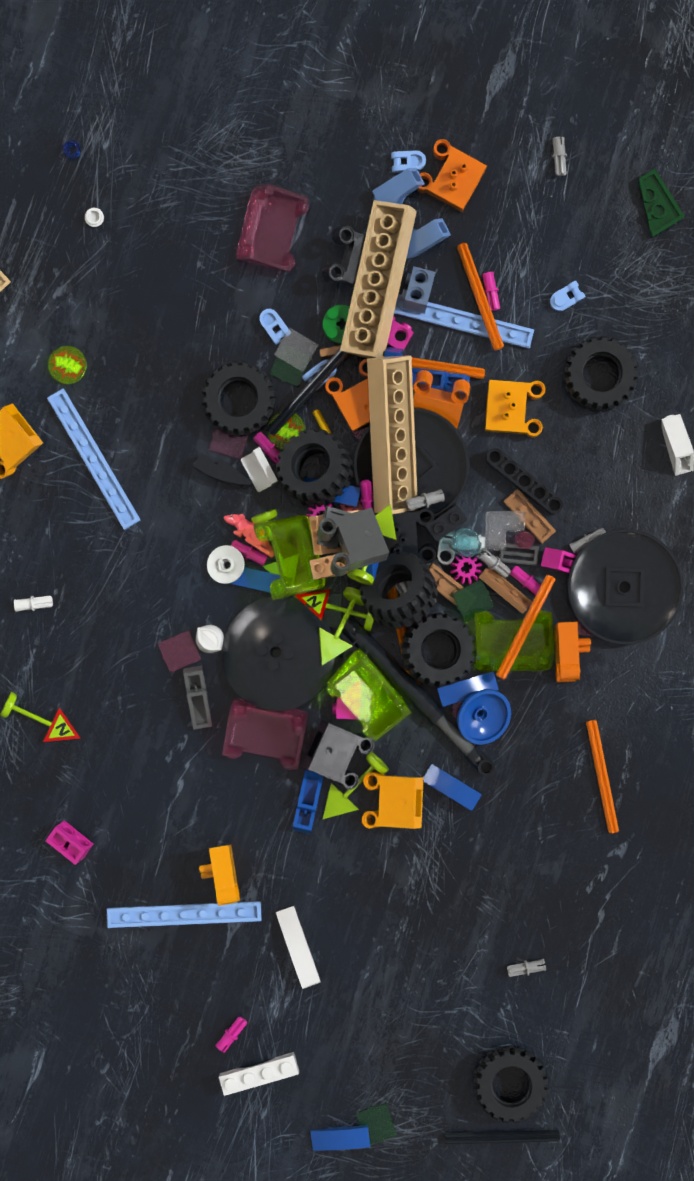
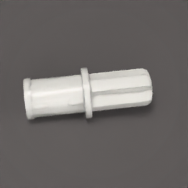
(33, 603)

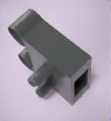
(359, 540)

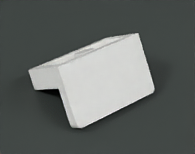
(259, 470)

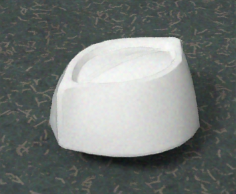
(209, 638)

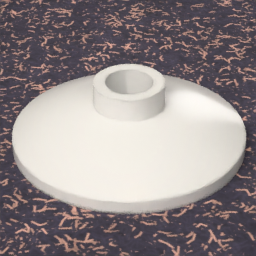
(217, 561)

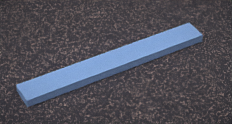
(467, 323)
(93, 459)
(183, 914)

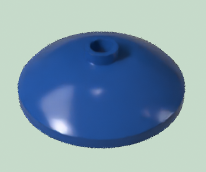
(490, 722)

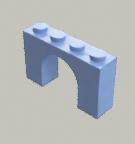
(395, 191)

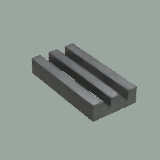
(514, 561)

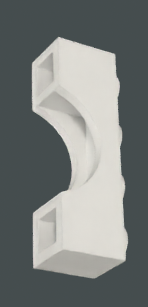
(249, 1077)

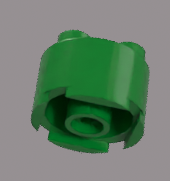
(331, 320)

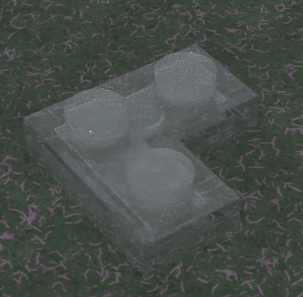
(498, 523)

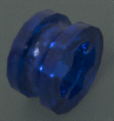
(66, 151)

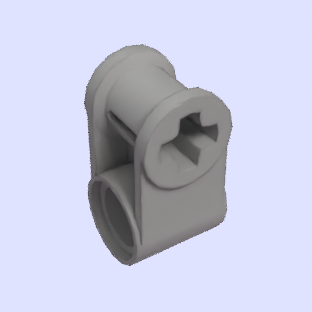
(444, 545)

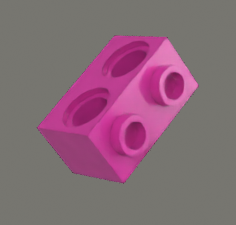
(395, 328)
(69, 842)

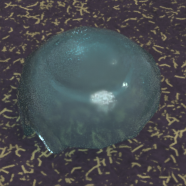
(465, 542)

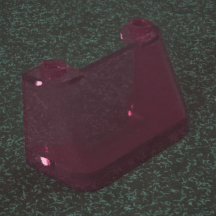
(270, 227)
(265, 733)

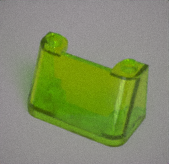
(293, 552)
(496, 636)
(368, 695)

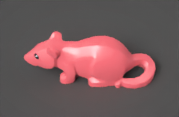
(246, 529)

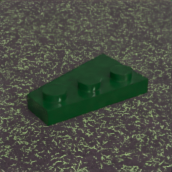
(658, 203)

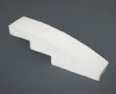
(298, 947)

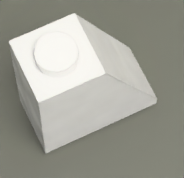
(678, 444)

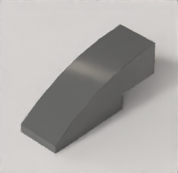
(197, 697)

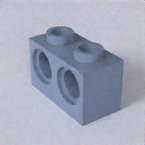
(420, 290)

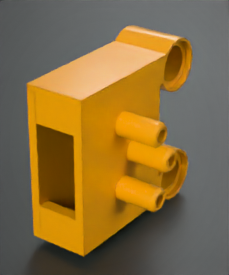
(508, 406)
(16, 440)
(398, 801)
(224, 874)

